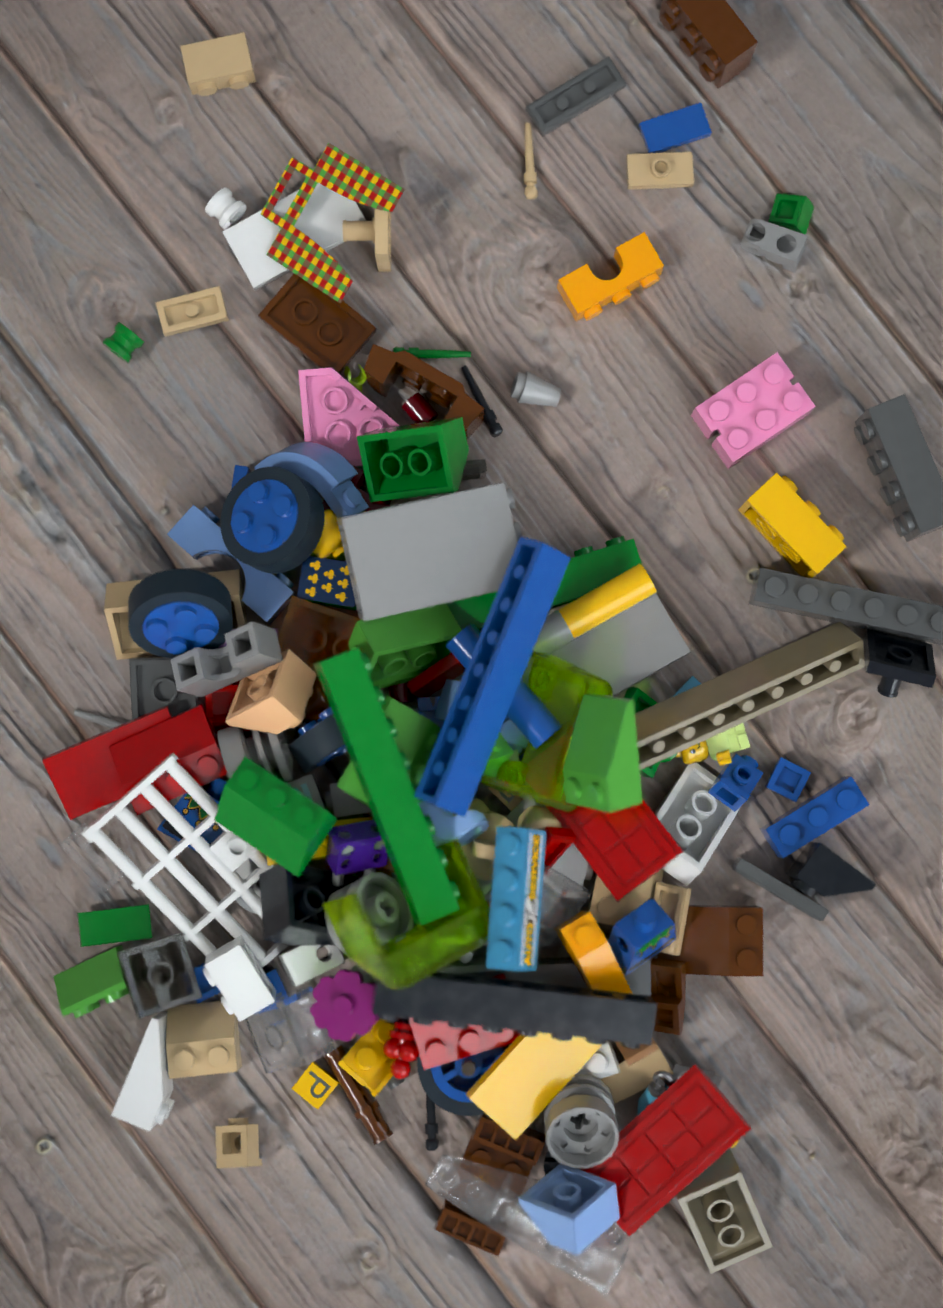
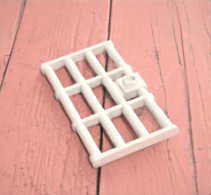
(223, 855)

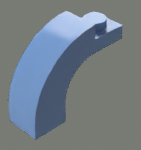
(324, 471)

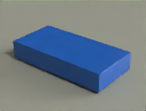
(675, 129)

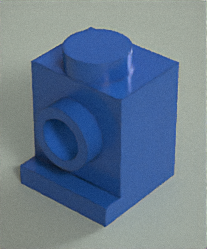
(736, 781)

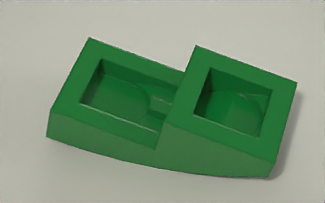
(114, 925)

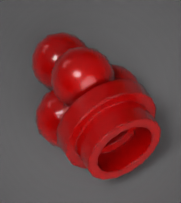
(402, 1048)

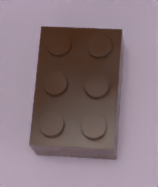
(711, 35)

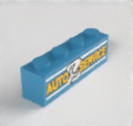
(516, 899)

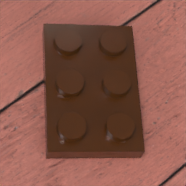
(317, 324)

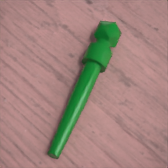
(432, 353)

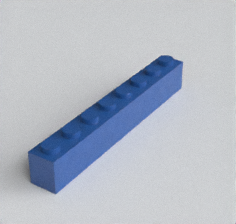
(492, 676)

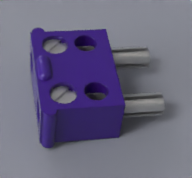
(355, 849)

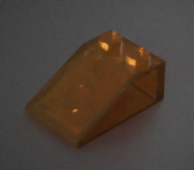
(315, 631)

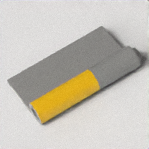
(614, 632)

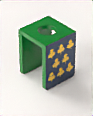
(326, 583)

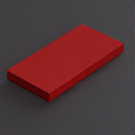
(86, 771)

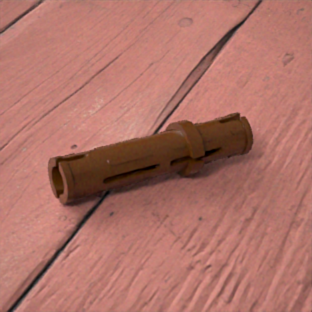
(361, 1100)

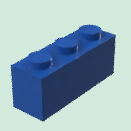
(814, 816)

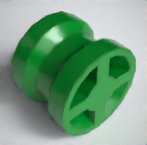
(123, 342)

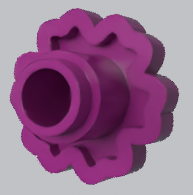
(344, 1005)

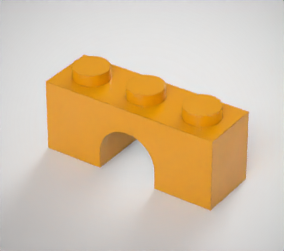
(588, 294)

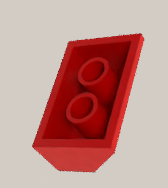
(185, 735)

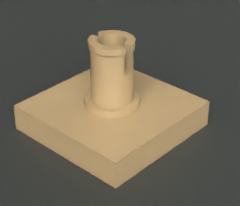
(377, 231)

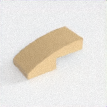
(635, 1077)

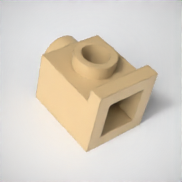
(228, 1148)

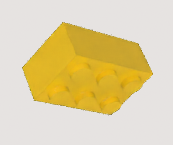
(793, 526)

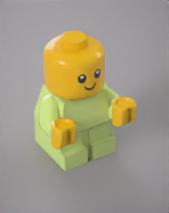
(717, 747)

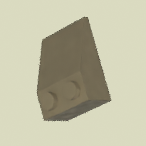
(723, 1215)

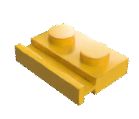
(367, 1060)

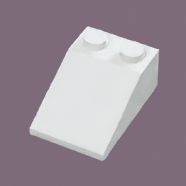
(694, 821)
(148, 1089)

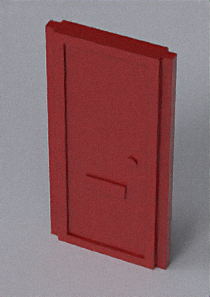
(621, 845)
(669, 1146)

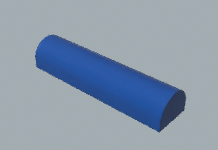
(526, 710)

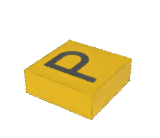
(315, 1085)

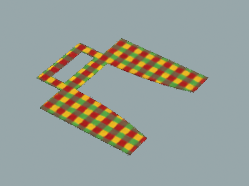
(344, 176)

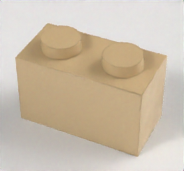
(218, 64)

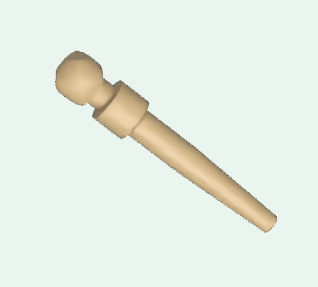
(530, 176)

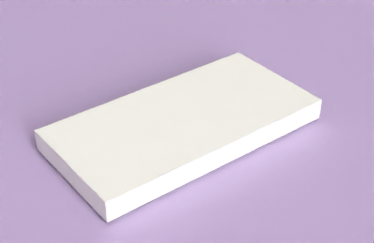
(319, 220)

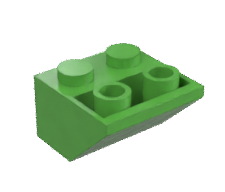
(89, 982)

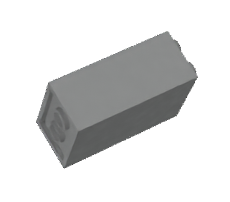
(429, 550)

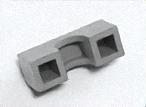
(246, 653)

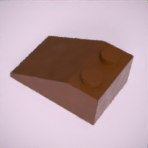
(722, 941)

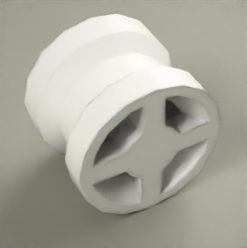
(225, 208)

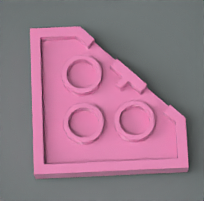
(337, 412)

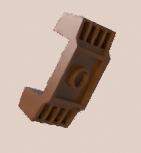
(385, 366)
(497, 1149)

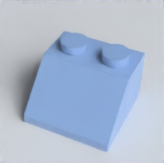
(571, 1207)

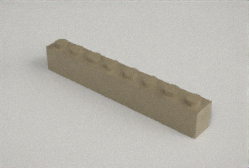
(747, 692)

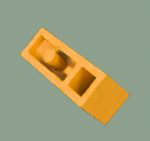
(591, 953)

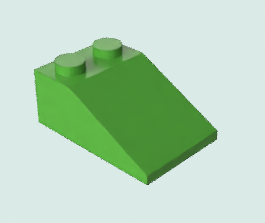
(603, 756)

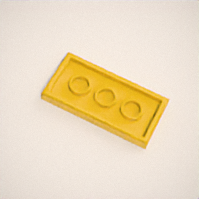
(528, 1079)

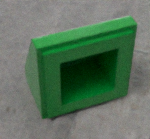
(792, 212)

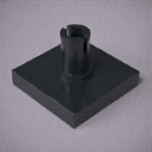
(898, 661)

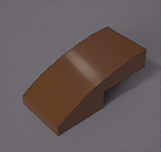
(669, 993)

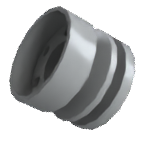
(262, 748)
(581, 1123)

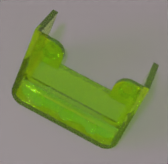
(541, 770)
(421, 948)

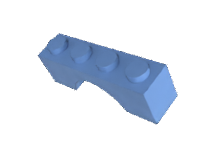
(202, 537)

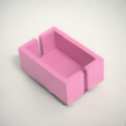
(752, 410)

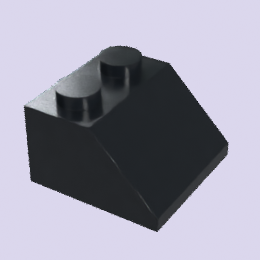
(826, 874)

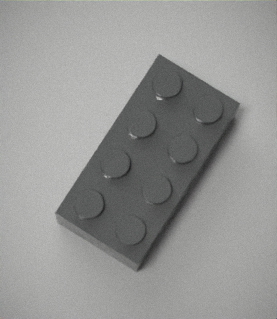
(903, 466)

